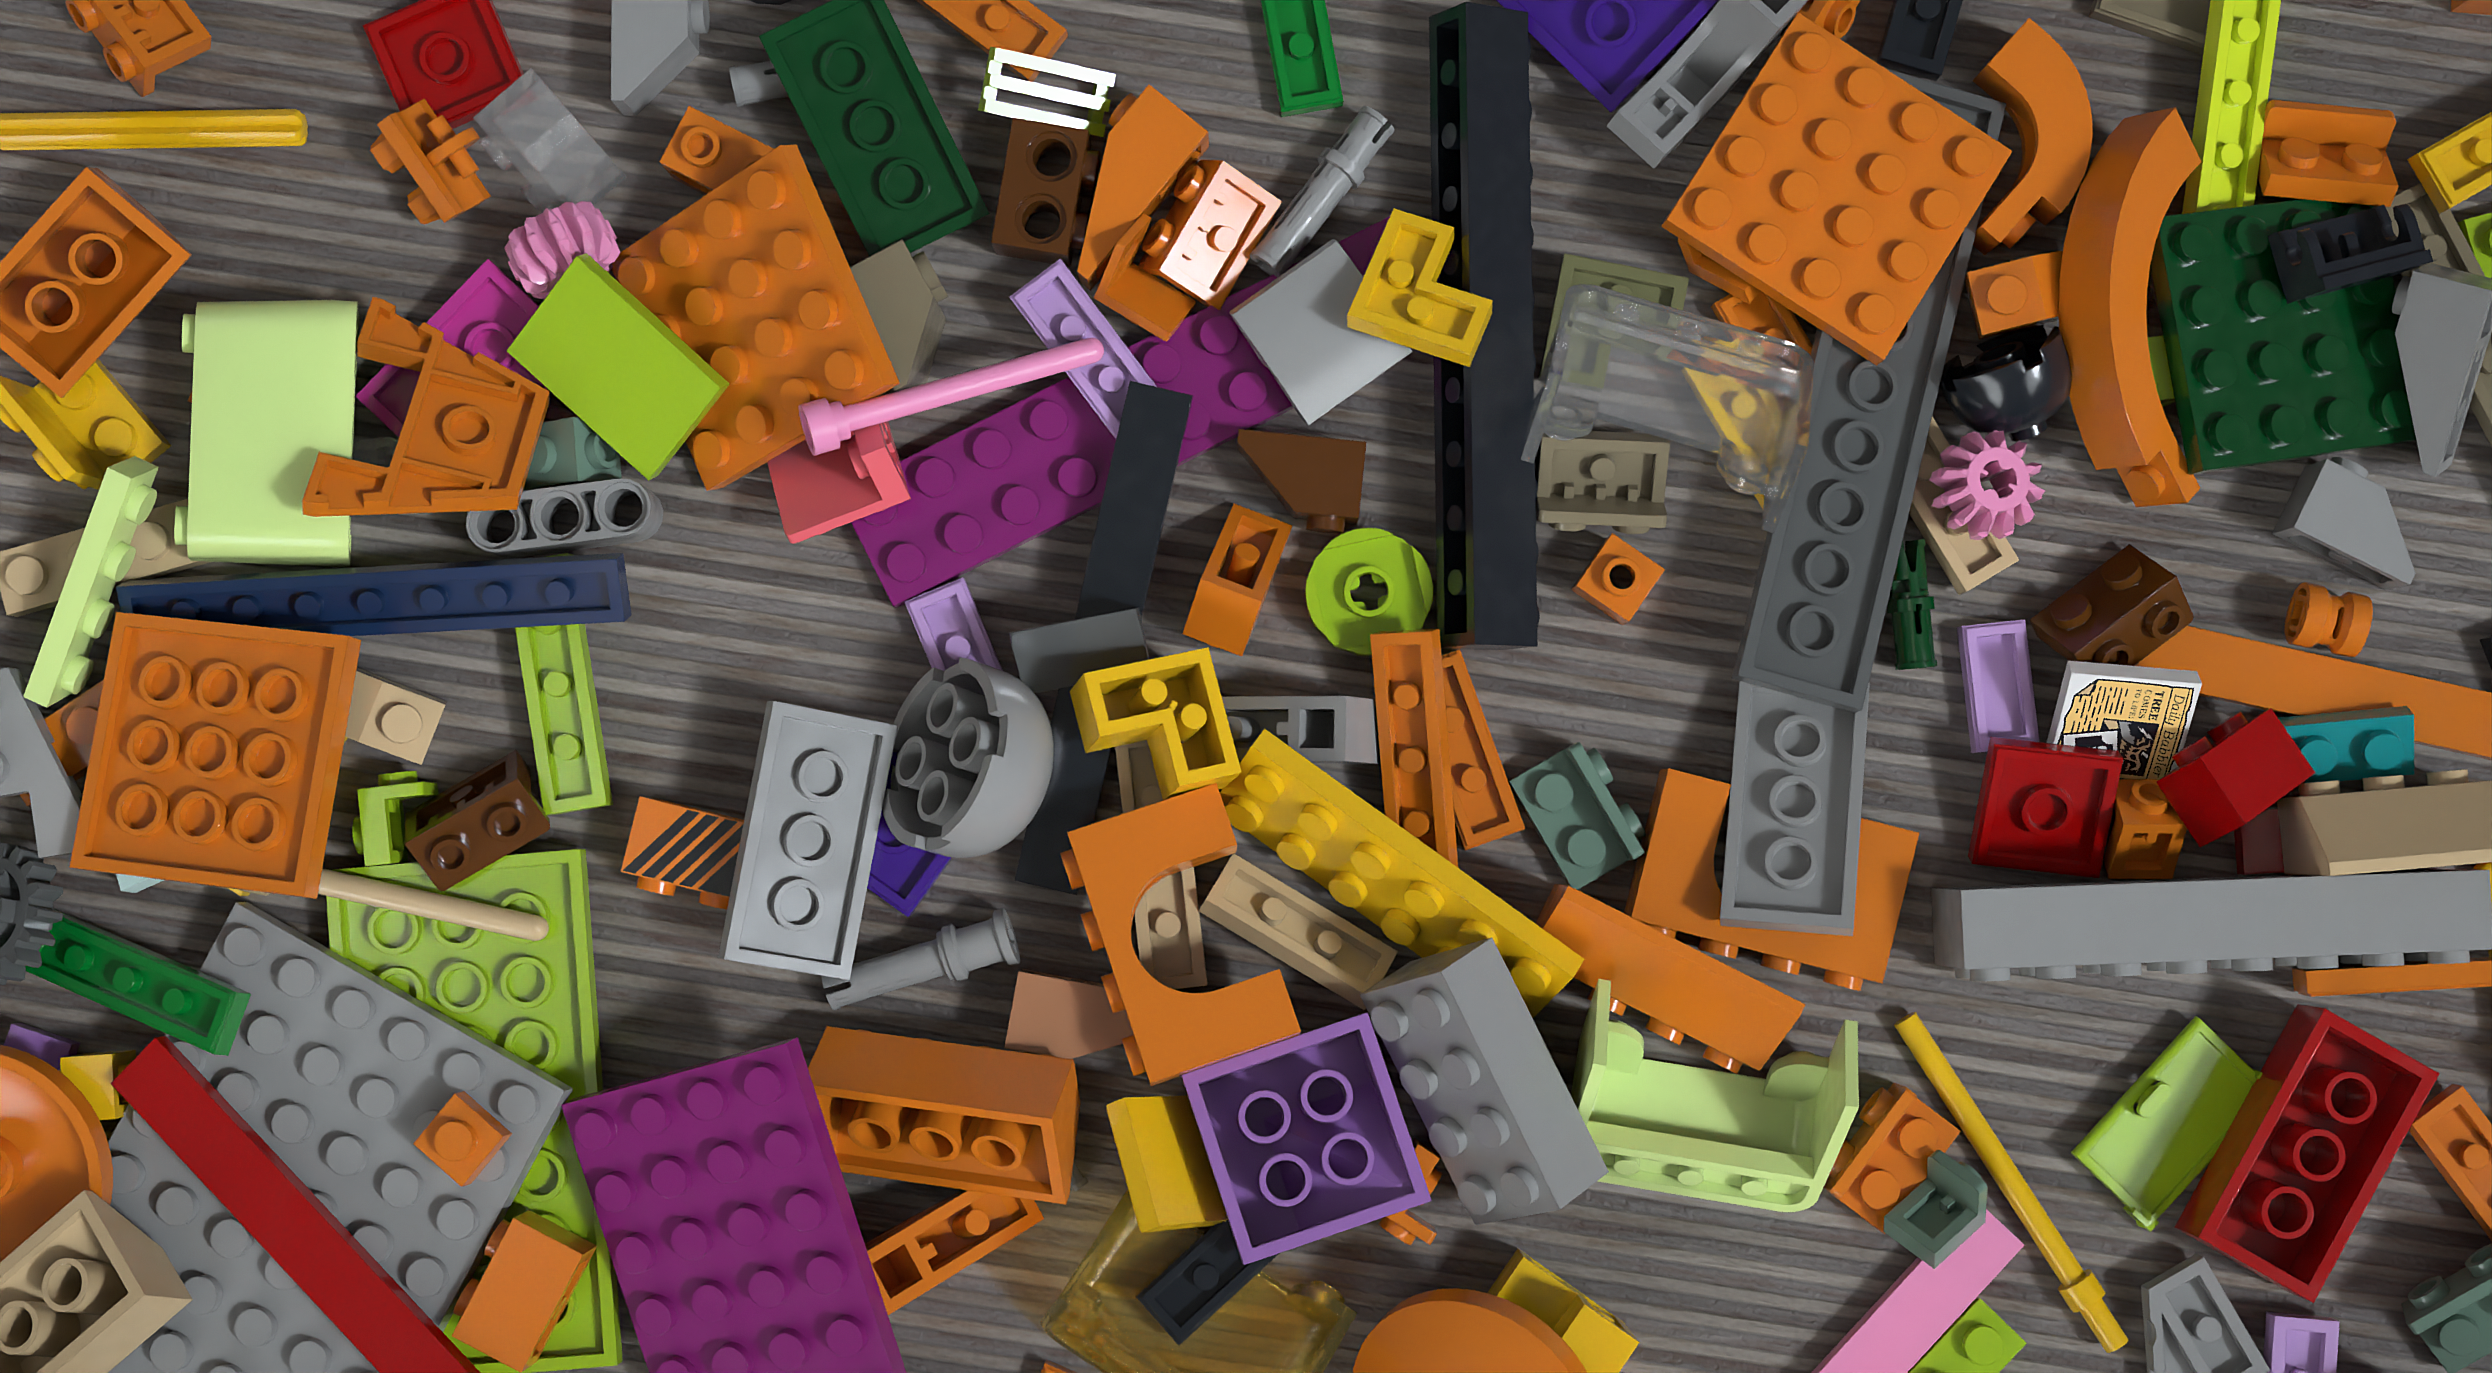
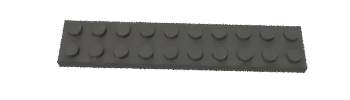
(1844, 523)

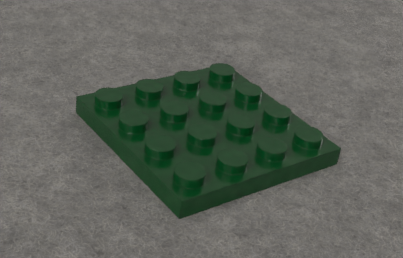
(2268, 375)

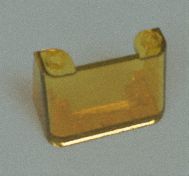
(1253, 1332)

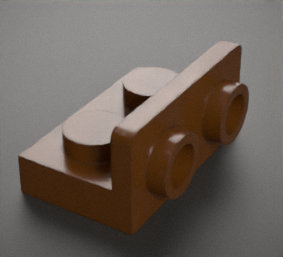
(475, 822)

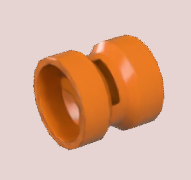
(2328, 619)

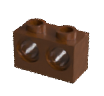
(1028, 192)

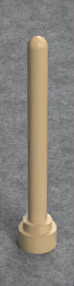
(431, 905)

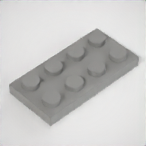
(1794, 814)
(807, 841)

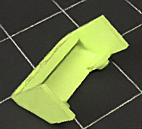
(1714, 1129)

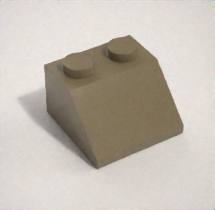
(904, 306)

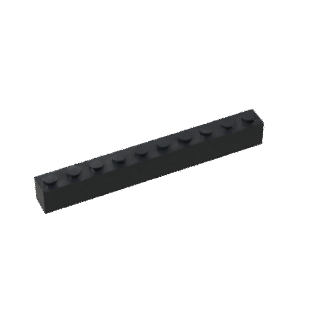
(1484, 410)

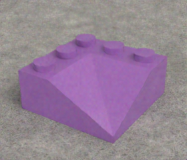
(1305, 1138)

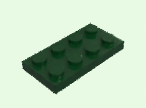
(874, 124)

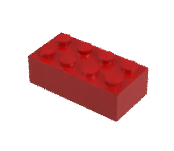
(2307, 1150)

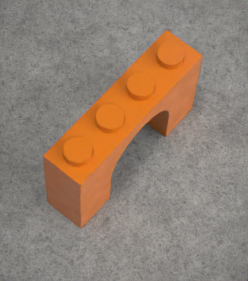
(1118, 866)
(1679, 891)

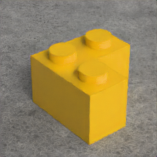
(1169, 704)
(1591, 1331)

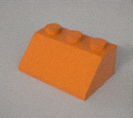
(82, 279)

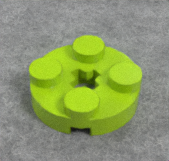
(1337, 572)

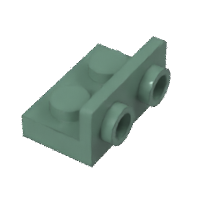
(1578, 815)
(2455, 1312)

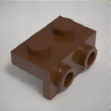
(2116, 612)

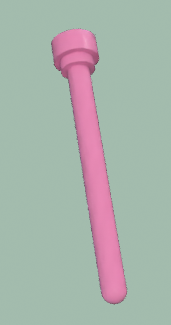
(830, 423)

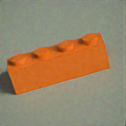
(1671, 982)
(949, 1113)

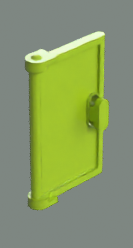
(2177, 1124)

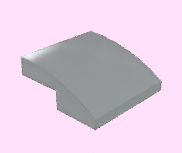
(1304, 335)

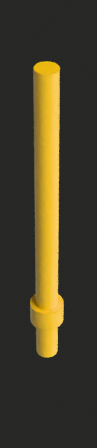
(2078, 1286)

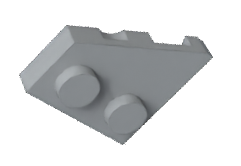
(2194, 1324)

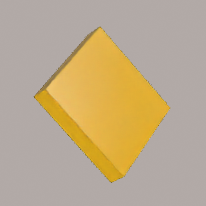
(1165, 1163)

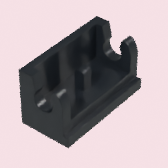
(2347, 251)

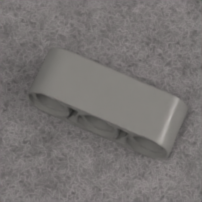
(595, 527)

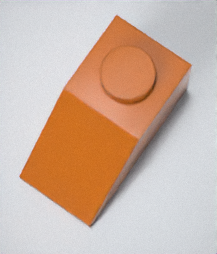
(2015, 294)
(1237, 580)

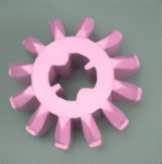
(553, 239)
(1978, 462)

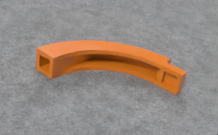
(2106, 305)

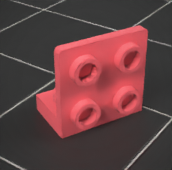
(837, 485)

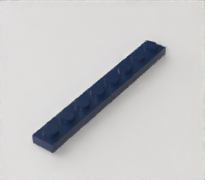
(398, 596)

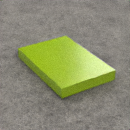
(617, 366)

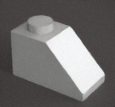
(652, 46)
(2347, 523)

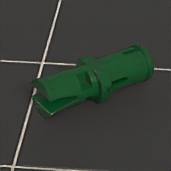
(1911, 609)

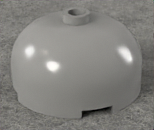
(968, 761)

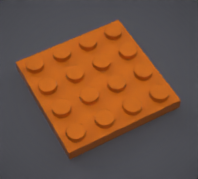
(1837, 189)
(764, 301)
(216, 754)

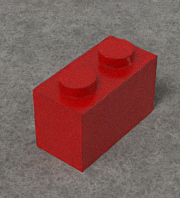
(2234, 776)

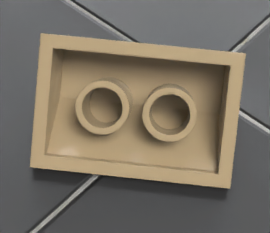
(2386, 825)
(84, 1292)

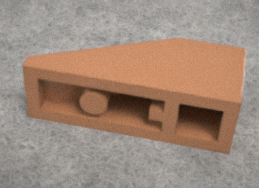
(1062, 1016)

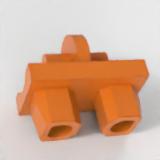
(434, 159)

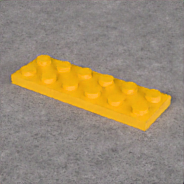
(1385, 869)

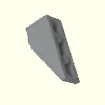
(2441, 352)
(1314, 726)

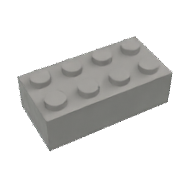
(1484, 1083)

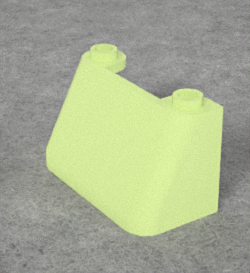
(264, 403)

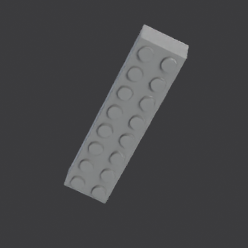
(2218, 919)

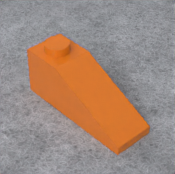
(1139, 170)
(945, 1241)

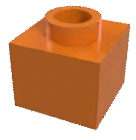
(1597, 589)

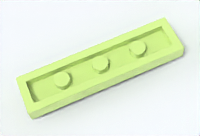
(98, 564)

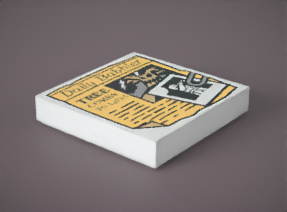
(2127, 711)

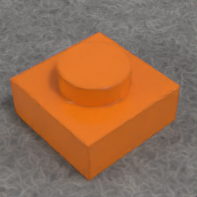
(462, 1138)

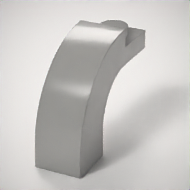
(1700, 75)

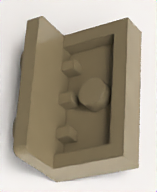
(1603, 481)

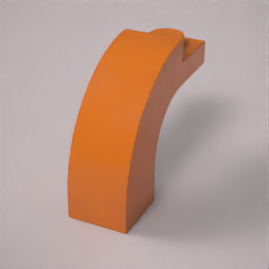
(2054, 128)

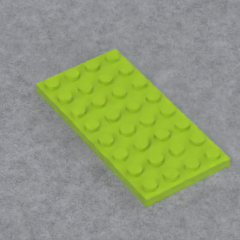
(536, 1005)

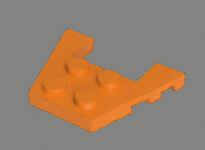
(461, 440)

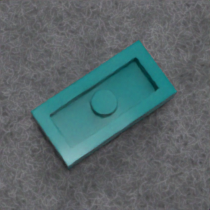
(2355, 743)

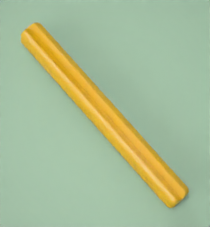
(153, 129)

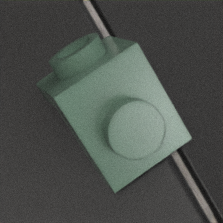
(571, 454)
(1940, 1210)

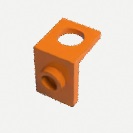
(1136, 293)

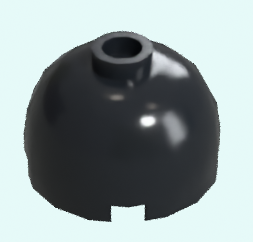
(2011, 384)

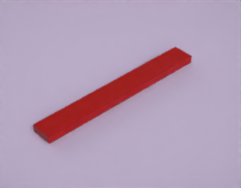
(284, 1215)

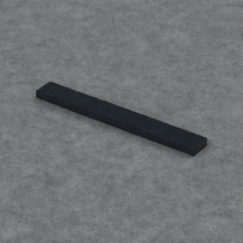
(1114, 581)

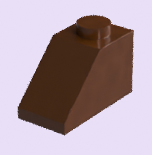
(1309, 475)

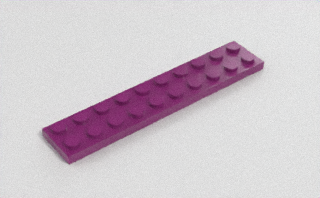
(1054, 454)

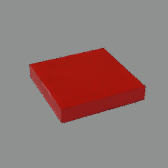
(445, 54)
(2045, 807)

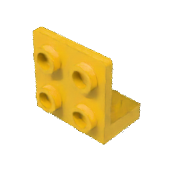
(84, 430)

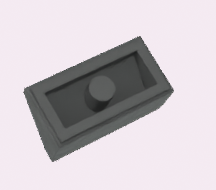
(1061, 652)

